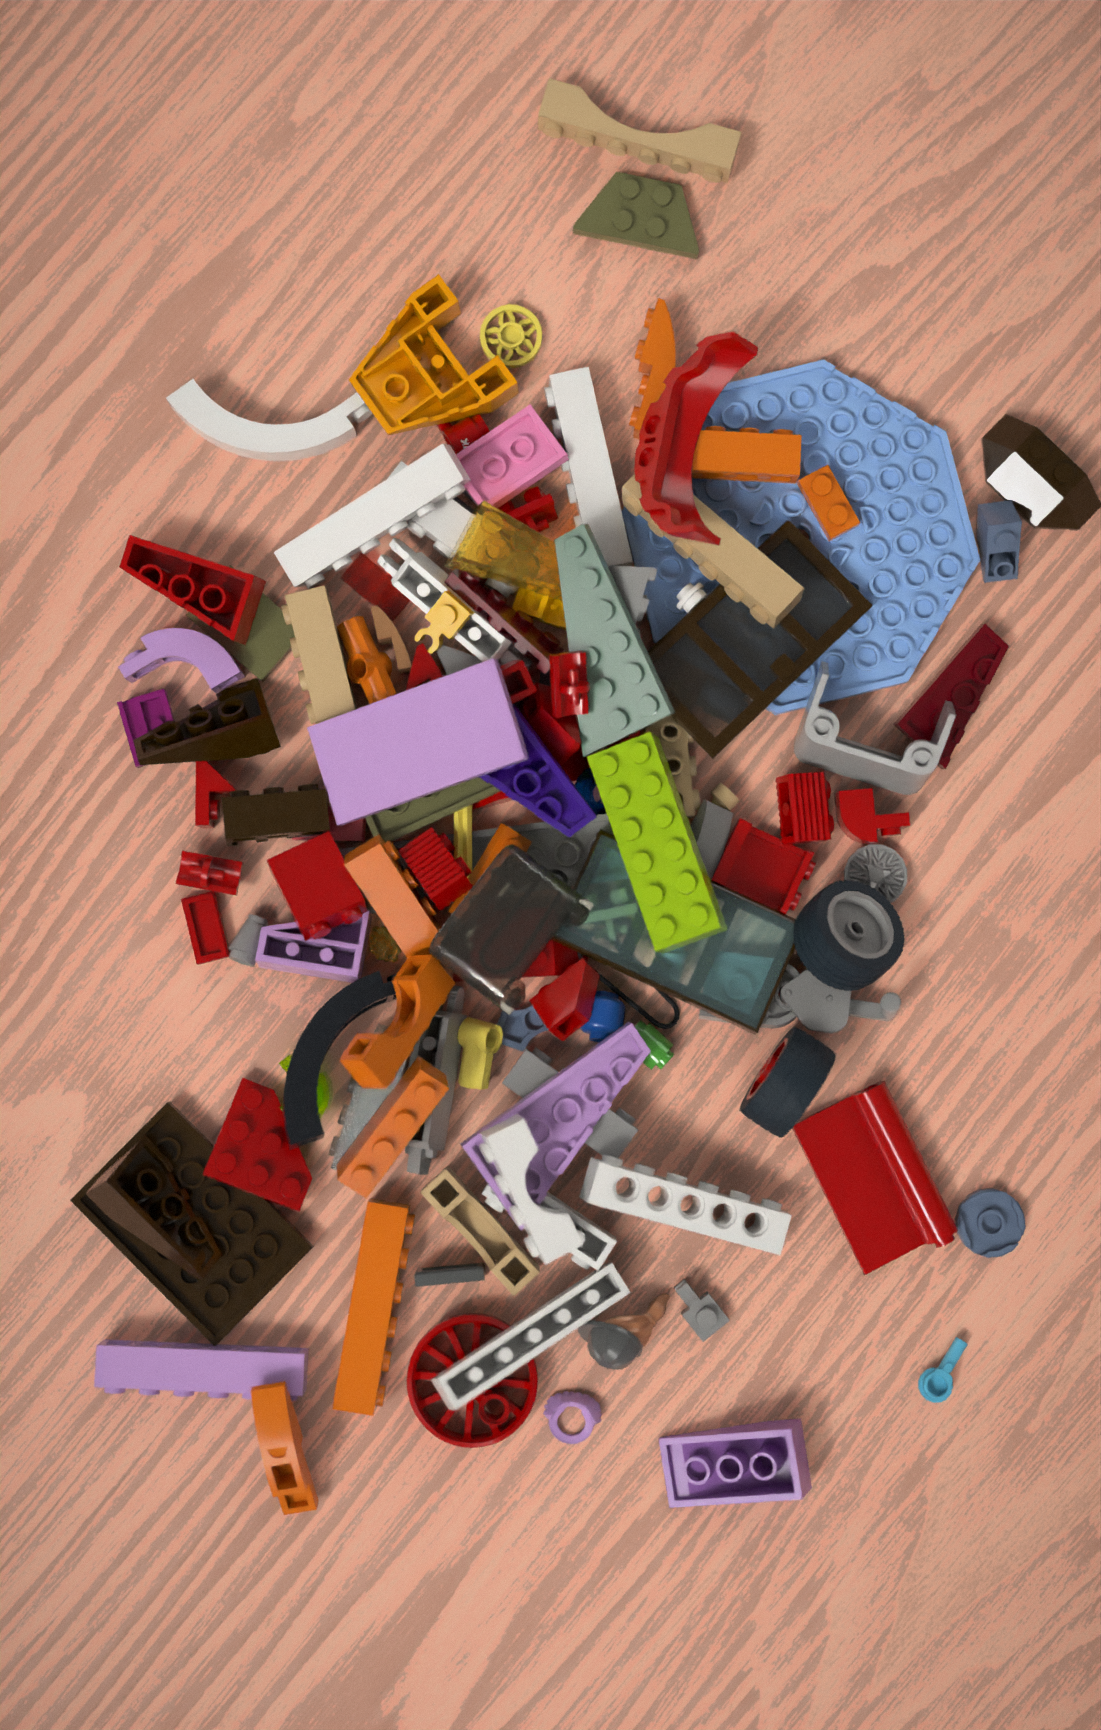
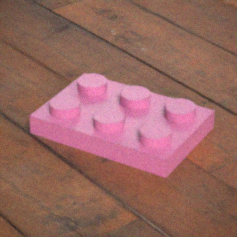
(510, 458)

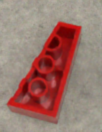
(206, 589)

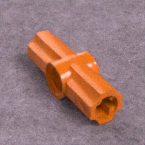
(364, 661)

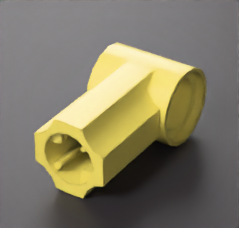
(479, 1044)

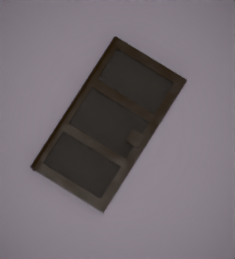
(729, 667)

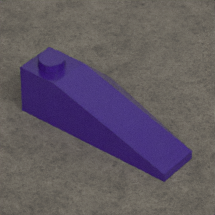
(542, 785)

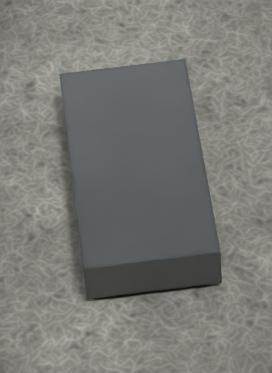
(449, 1274)

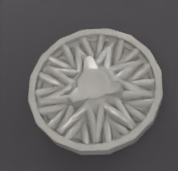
(879, 868)

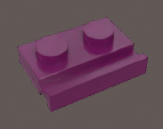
(143, 715)

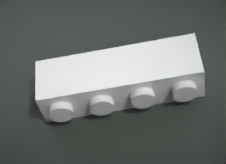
(441, 525)

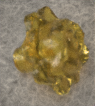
(383, 945)

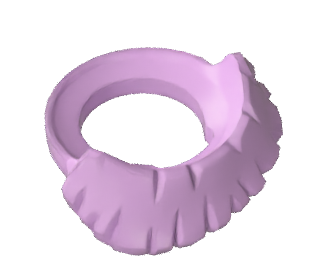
(589, 1408)

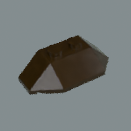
(1037, 476)

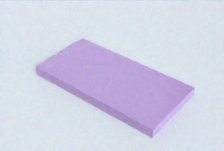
(418, 742)

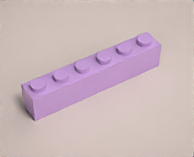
(197, 1368)

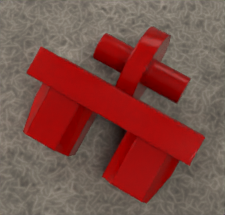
(536, 512)
(569, 684)
(209, 873)

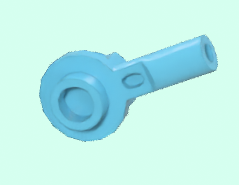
(937, 1383)

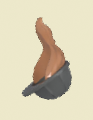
(622, 1337)

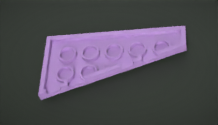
(565, 1111)

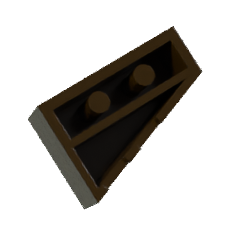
(275, 814)

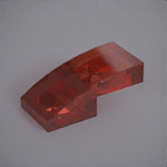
(374, 586)

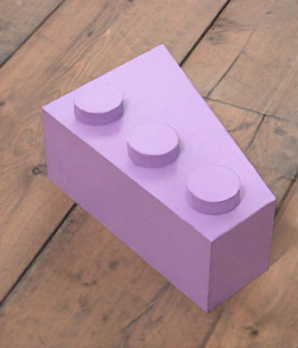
(333, 957)

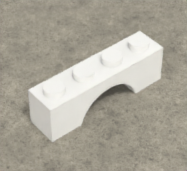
(511, 1150)

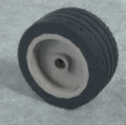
(848, 935)

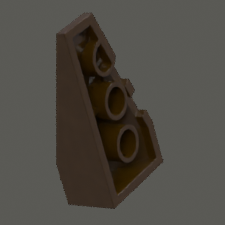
(228, 728)

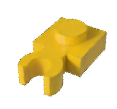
(446, 619)

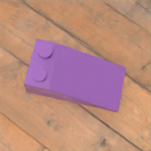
(736, 1464)

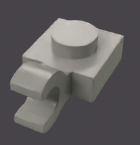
(702, 1312)

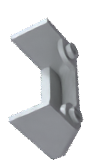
(822, 748)

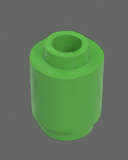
(657, 1043)

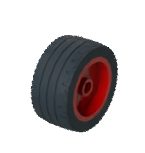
(788, 1082)

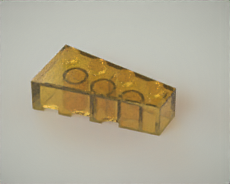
(506, 551)

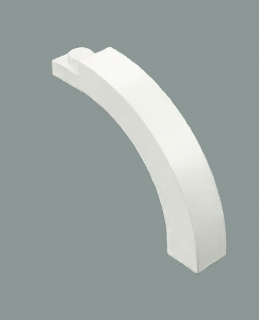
(262, 440)

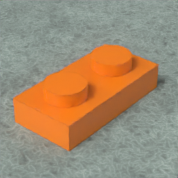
(828, 503)

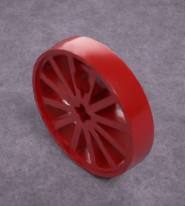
(438, 1428)

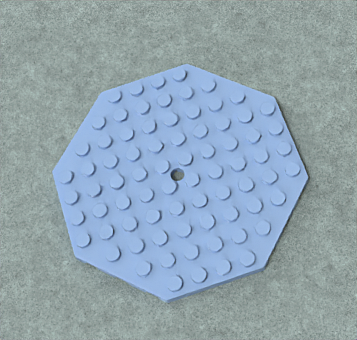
(904, 488)

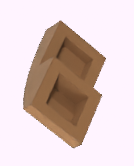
(389, 634)

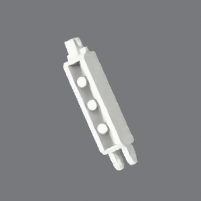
(424, 584)

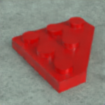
(255, 1150)

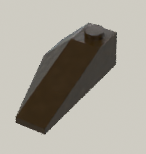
(148, 1202)

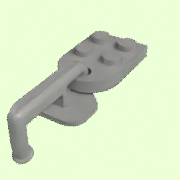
(818, 1005)

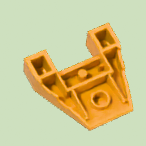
(414, 376)

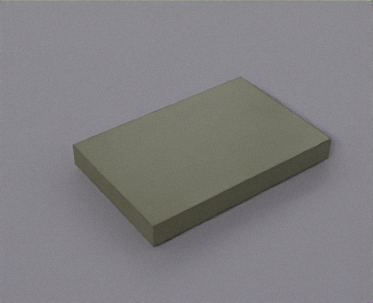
(266, 643)

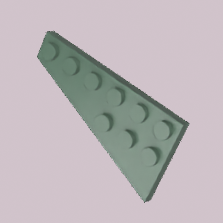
(622, 678)

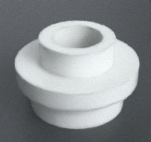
(690, 596)

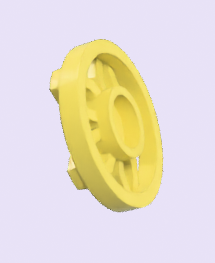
(511, 335)

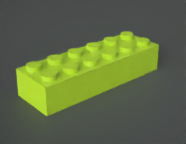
(656, 843)

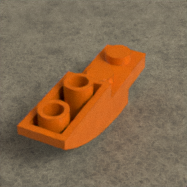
(656, 359)
(281, 1448)

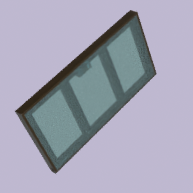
(721, 974)

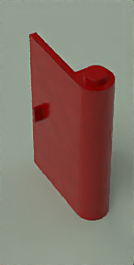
(874, 1177)

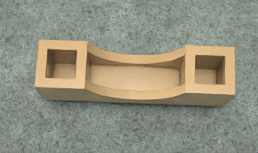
(482, 1230)

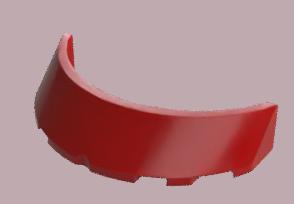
(672, 432)

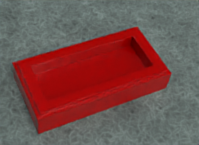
(206, 927)

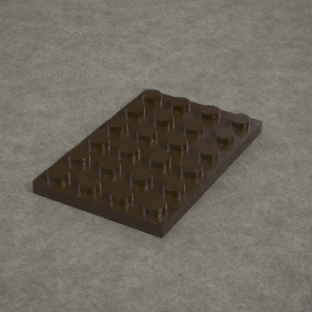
(249, 1231)

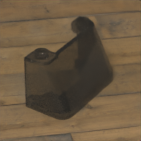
(507, 925)

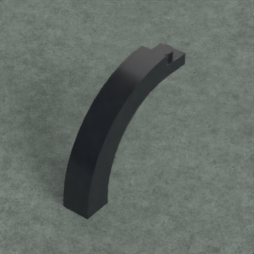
(300, 1091)

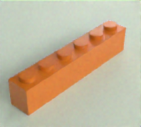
(371, 1307)

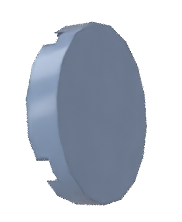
(990, 1222)

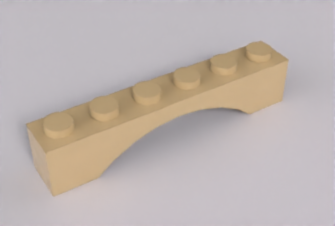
(701, 151)

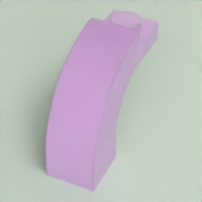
(186, 646)

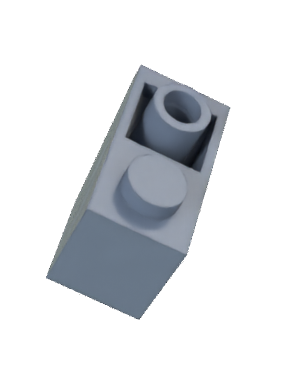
(998, 540)

